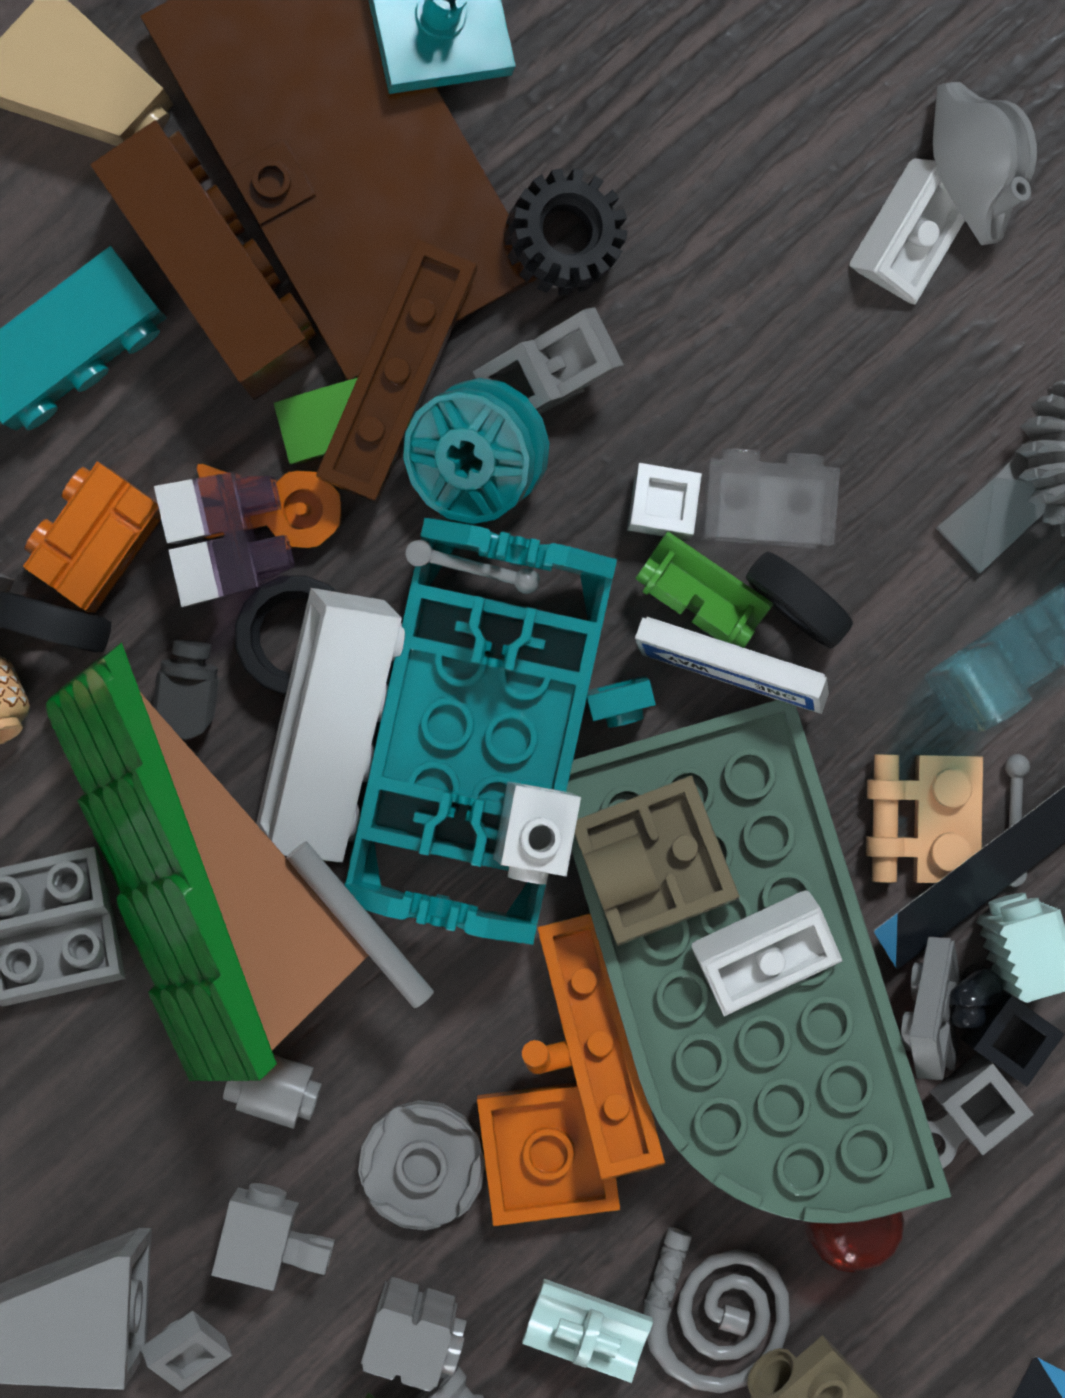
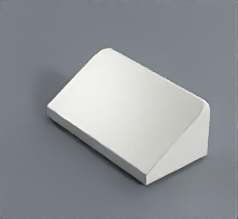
(910, 233)
(766, 952)

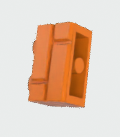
(92, 536)

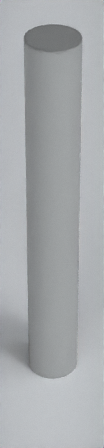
(360, 924)

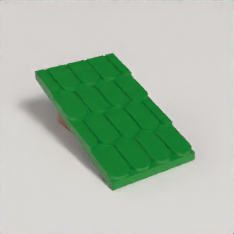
(206, 895)

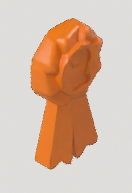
(308, 508)

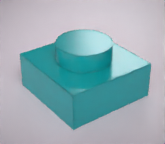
(621, 701)

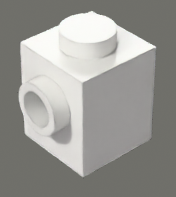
(536, 832)

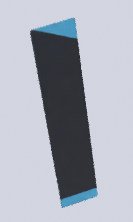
(975, 881)

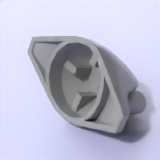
(983, 157)

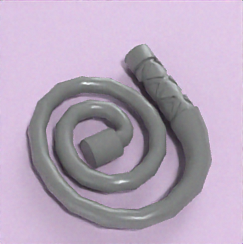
(728, 1318)

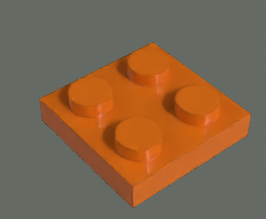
(541, 1156)

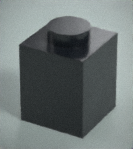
(1014, 1038)

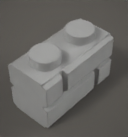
(414, 1335)

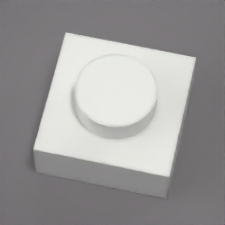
(664, 501)

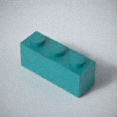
(71, 337)

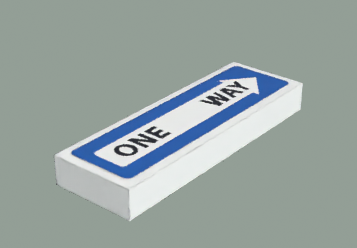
(732, 664)

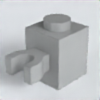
(975, 1107)
(260, 1239)

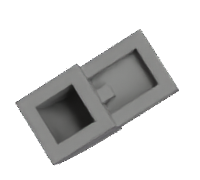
(557, 362)

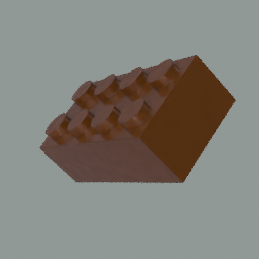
(197, 247)

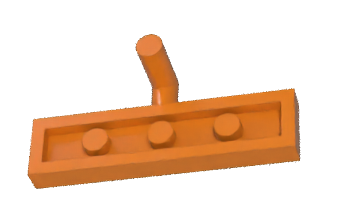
(597, 1049)

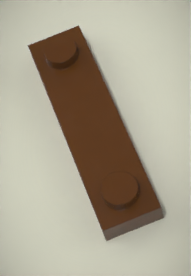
(397, 371)

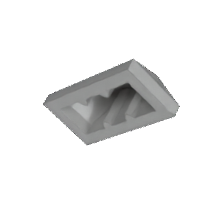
(993, 515)

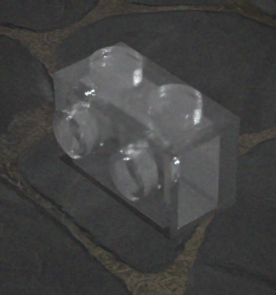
(770, 501)

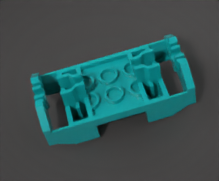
(469, 705)

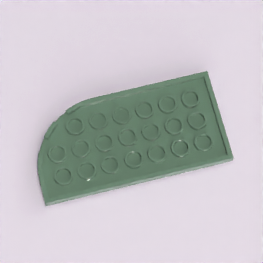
(811, 1088)

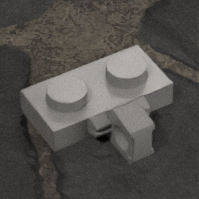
(929, 1028)

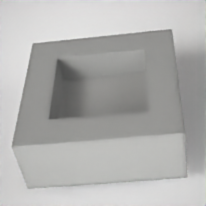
(186, 1351)

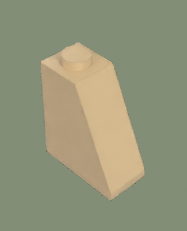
(75, 76)

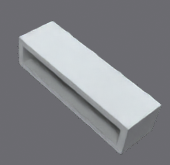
(329, 722)

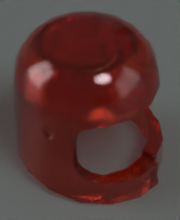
(857, 1244)

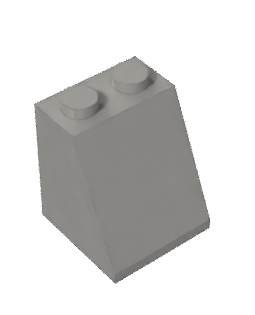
(78, 1317)

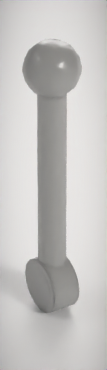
(421, 553)
(1017, 767)

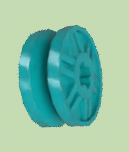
(476, 450)

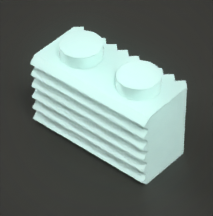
(1025, 945)

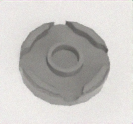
(422, 1165)

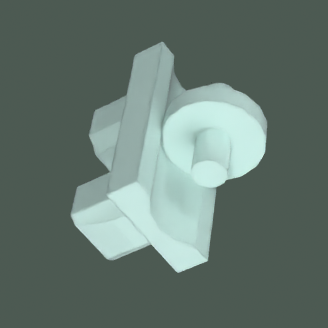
(587, 1330)

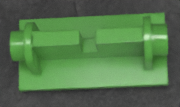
(691, 581)

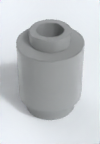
(279, 1096)

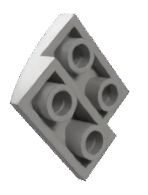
(56, 927)

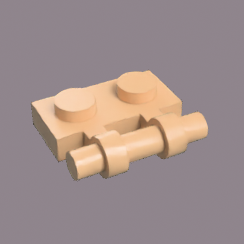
(945, 816)

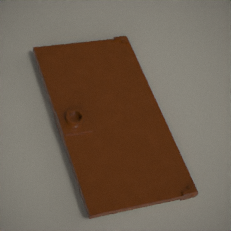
(332, 158)

